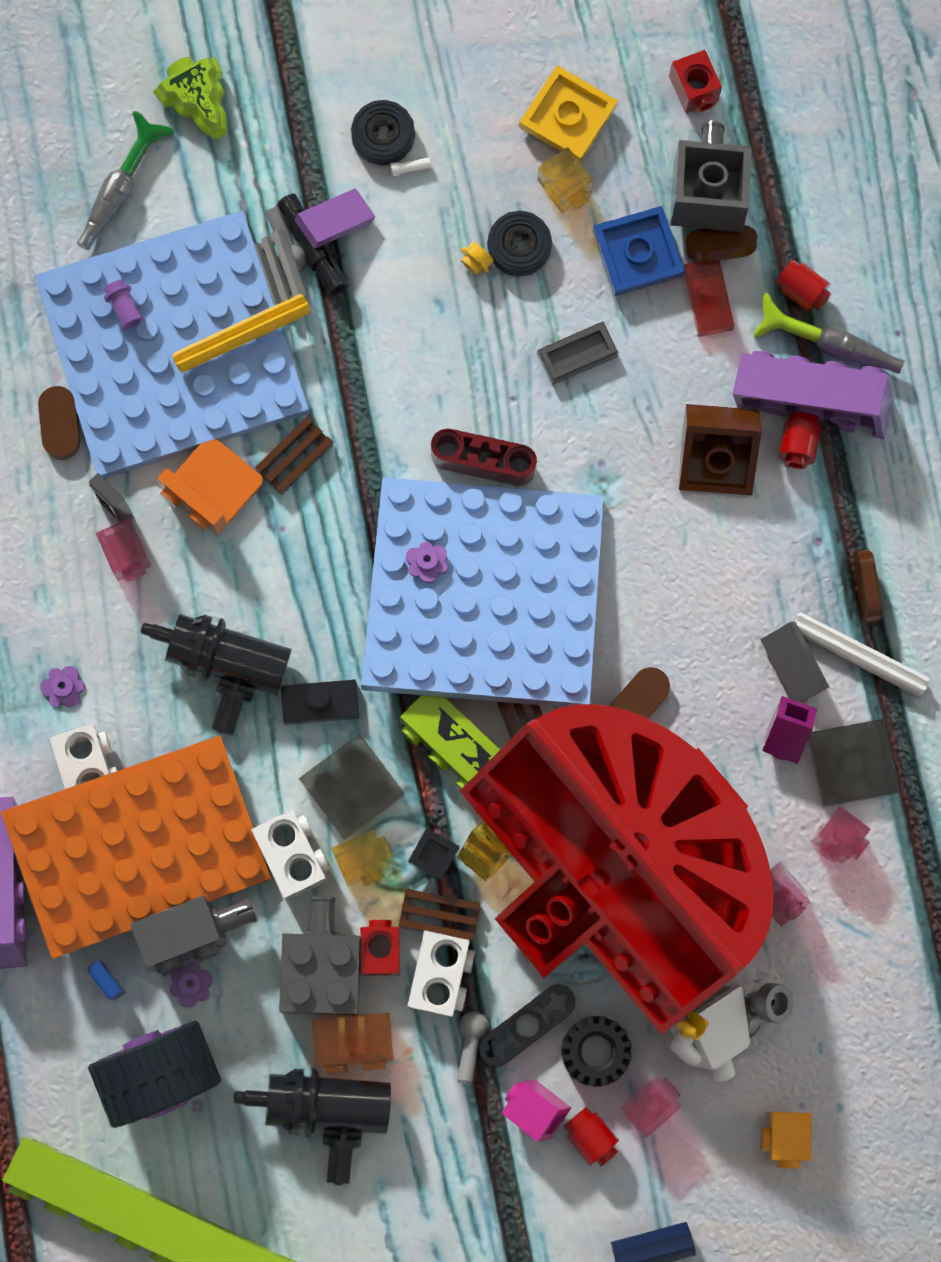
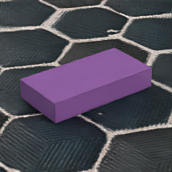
(334, 218)

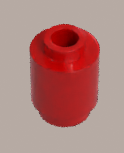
(804, 286)
(800, 440)
(591, 1137)

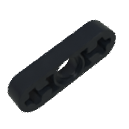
(544, 1001)

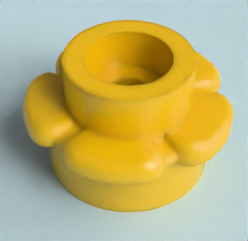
(476, 258)

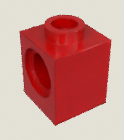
(695, 68)
(379, 966)

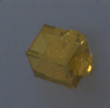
(363, 858)

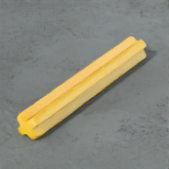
(241, 333)

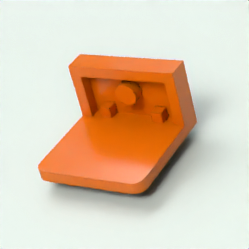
(211, 485)

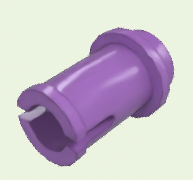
(123, 304)

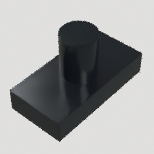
(319, 702)

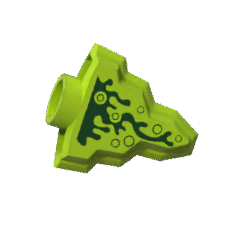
(195, 94)

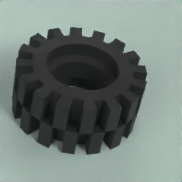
(620, 1051)

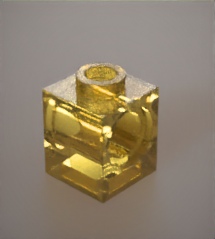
(565, 181)
(483, 852)

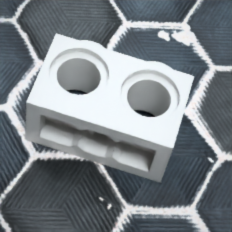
(77, 771)
(282, 858)
(430, 972)

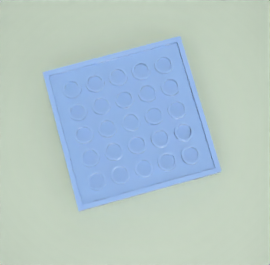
(126, 381)
(507, 613)

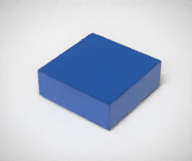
(105, 980)

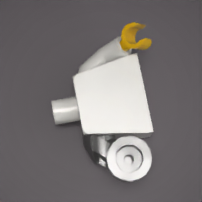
(725, 1024)

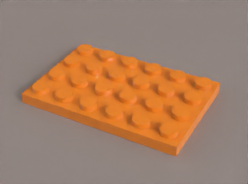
(134, 845)

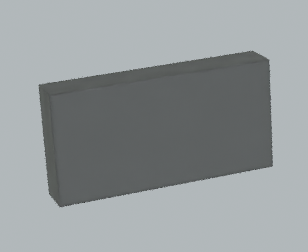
(577, 353)
(110, 498)
(794, 662)

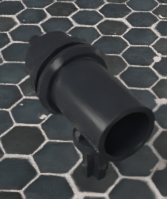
(234, 657)
(330, 1104)

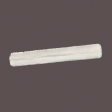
(862, 655)

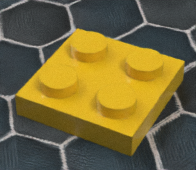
(568, 113)

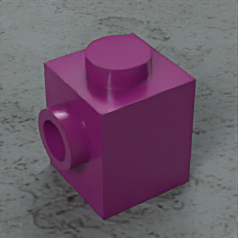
(789, 730)

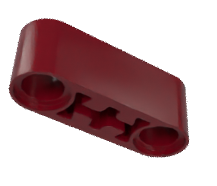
(477, 445)

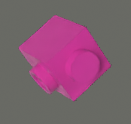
(535, 1109)

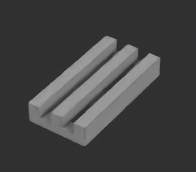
(274, 272)

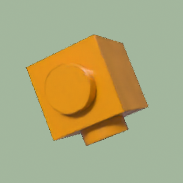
(787, 1138)

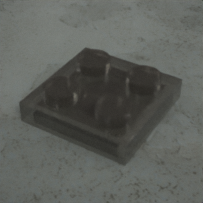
(852, 763)
(352, 786)

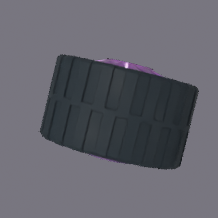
(154, 1074)

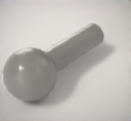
(277, 223)
(473, 1028)

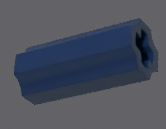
(656, 1246)

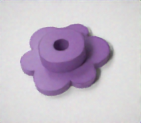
(429, 570)
(69, 695)
(189, 996)

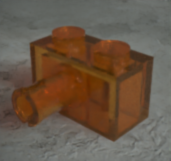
(353, 1041)

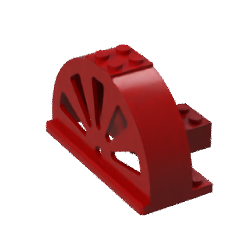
(627, 853)

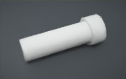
(409, 166)

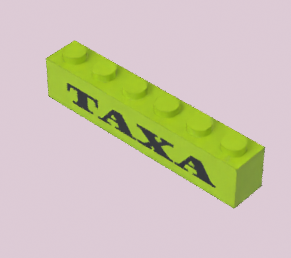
(449, 736)

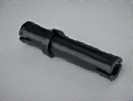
(320, 259)

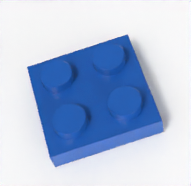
(638, 251)

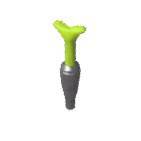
(829, 340)

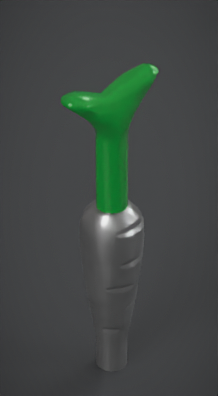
(119, 182)

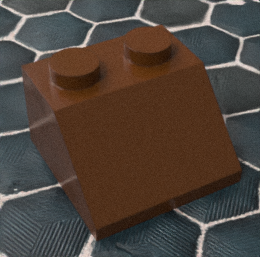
(719, 449)

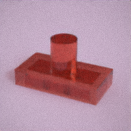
(708, 298)

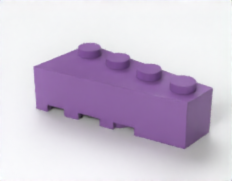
(825, 390)
(12, 900)

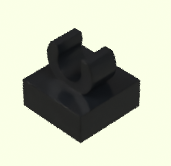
(433, 854)

